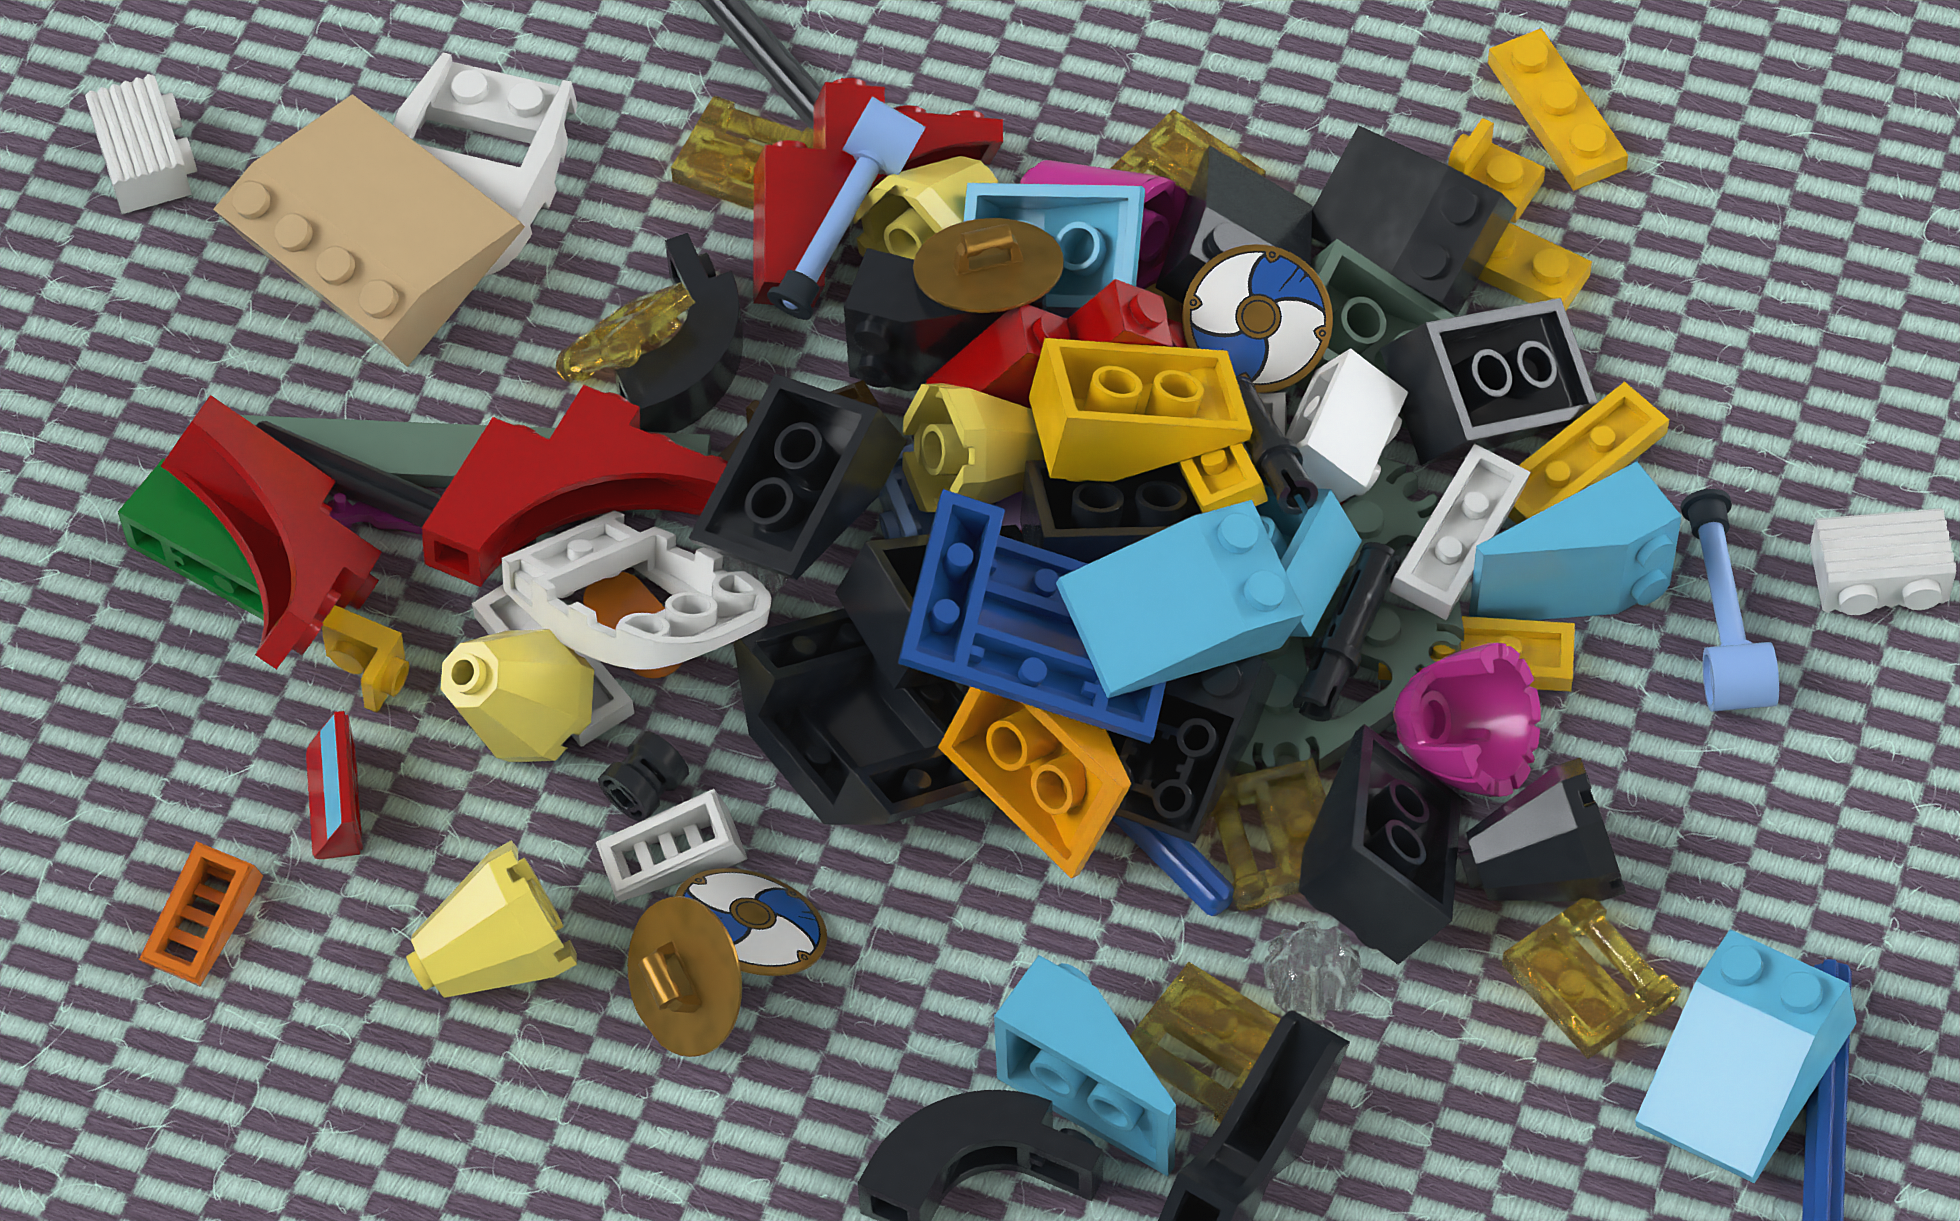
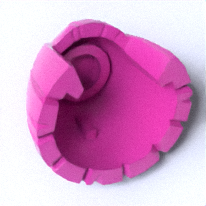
(1472, 719)

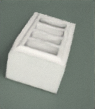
(682, 819)

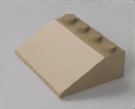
(370, 225)

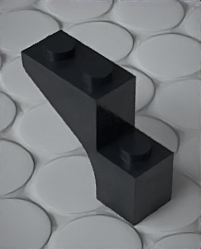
(1262, 1127)

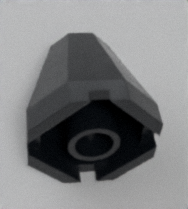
(1545, 844)

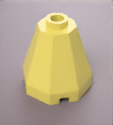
(917, 204)
(967, 445)
(520, 692)
(491, 931)

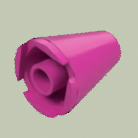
(1161, 209)

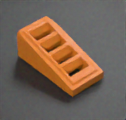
(201, 863)

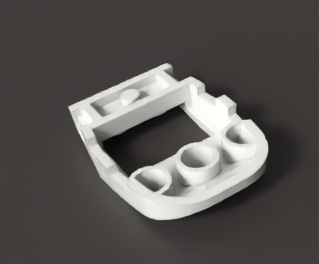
(504, 108)
(700, 616)

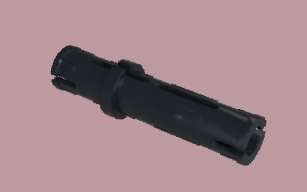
(1275, 456)
(1337, 652)

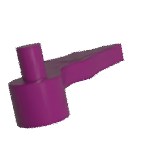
(347, 514)

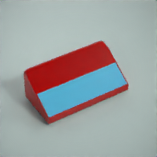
(334, 790)

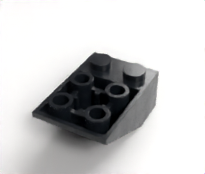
(1195, 746)

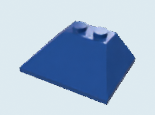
(999, 624)

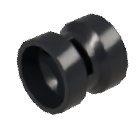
(643, 776)

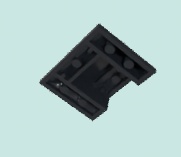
(842, 728)

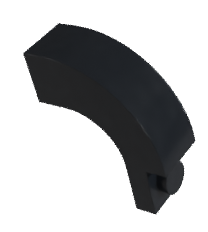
(700, 362)
(969, 1137)

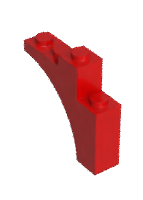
(801, 183)
(1008, 351)
(530, 484)
(280, 523)

